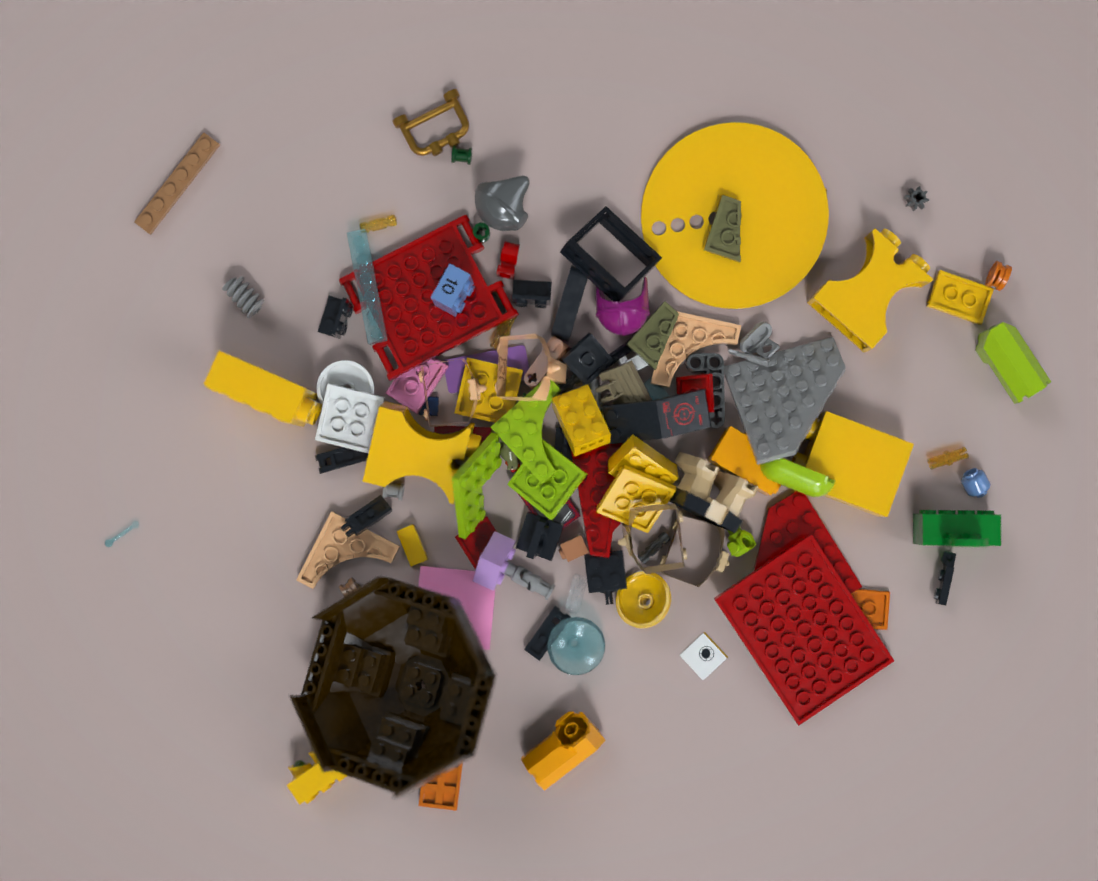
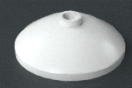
(342, 374)

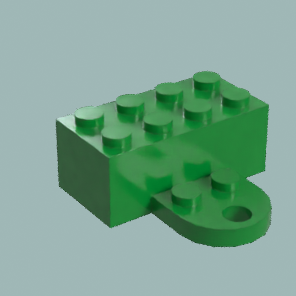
(957, 530)

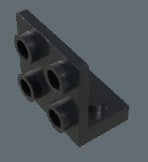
(531, 292)
(335, 317)

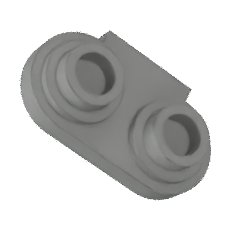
(757, 339)

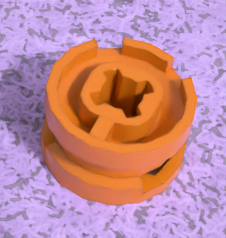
(998, 275)

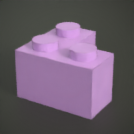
(494, 561)

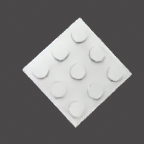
(348, 418)

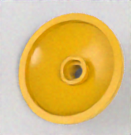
(632, 601)

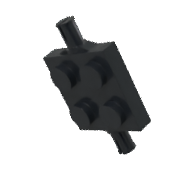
(606, 574)

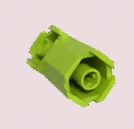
(1011, 361)

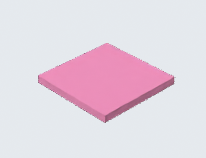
(475, 598)

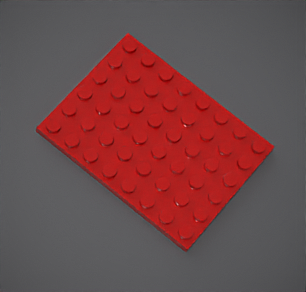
(804, 629)

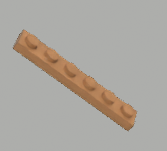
(177, 183)

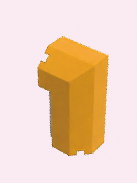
(563, 749)

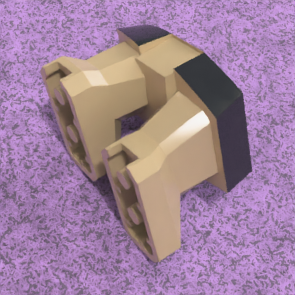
(695, 491)

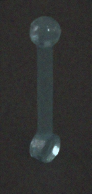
(108, 543)

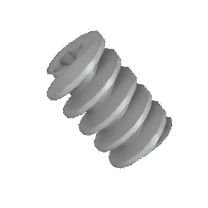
(243, 296)

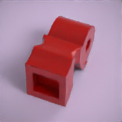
(508, 260)

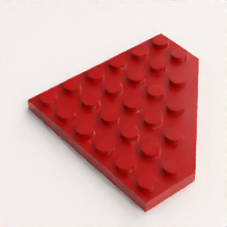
(790, 522)

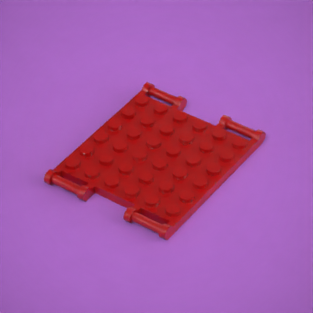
(405, 287)

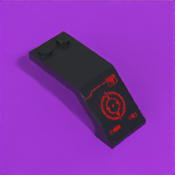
(658, 417)

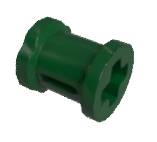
(461, 155)
(483, 226)

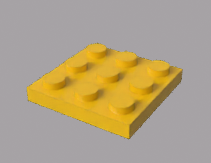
(489, 406)
(635, 489)

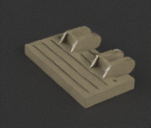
(624, 385)

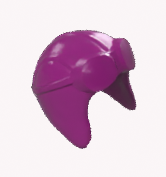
(623, 317)

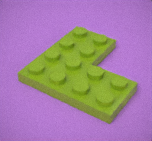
(469, 482)

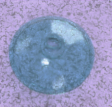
(578, 658)

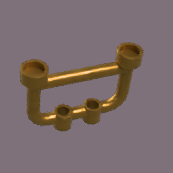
(451, 98)

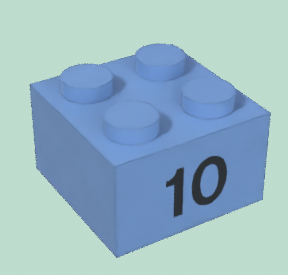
(453, 290)

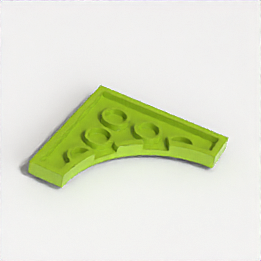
(522, 432)

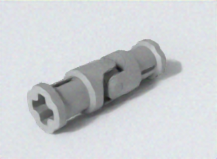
(529, 580)

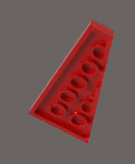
(591, 491)

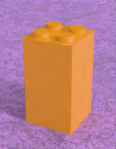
(736, 457)

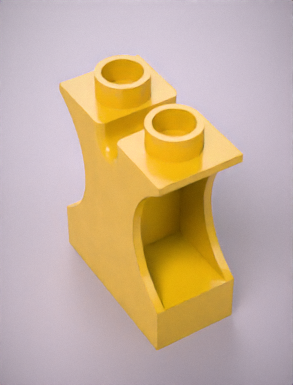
(860, 303)
(407, 449)

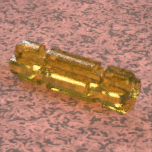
(379, 223)

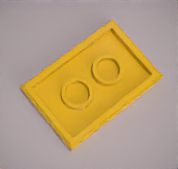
(960, 297)

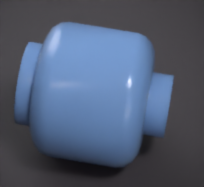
(975, 482)

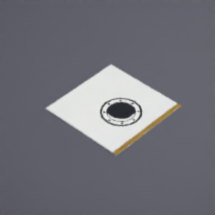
(703, 656)

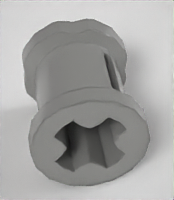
(394, 490)

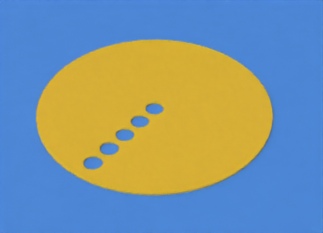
(780, 210)

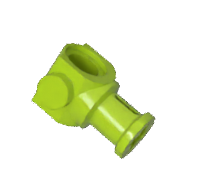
(740, 542)

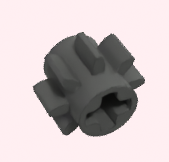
(920, 196)

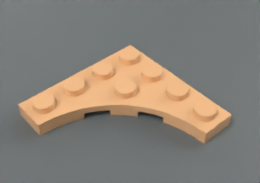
(687, 337)
(335, 547)

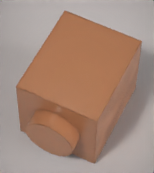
(573, 548)

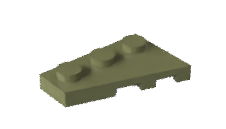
(725, 230)
(654, 334)

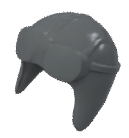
(501, 203)

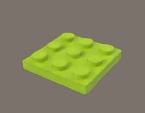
(555, 491)

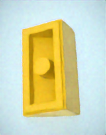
(412, 545)

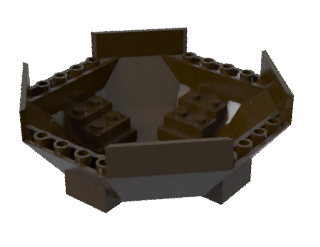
(366, 691)

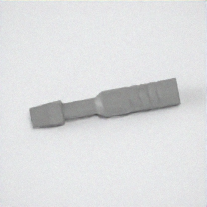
(751, 358)

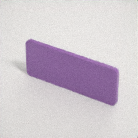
(516, 359)

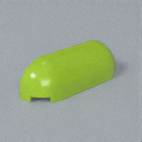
(797, 477)

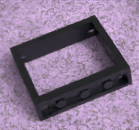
(593, 270)

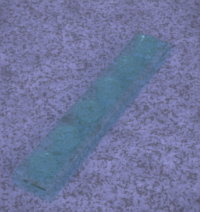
(367, 286)

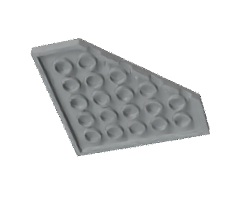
(785, 398)

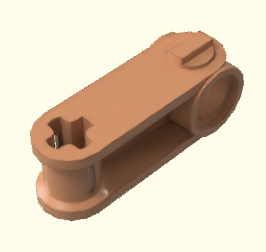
(539, 368)

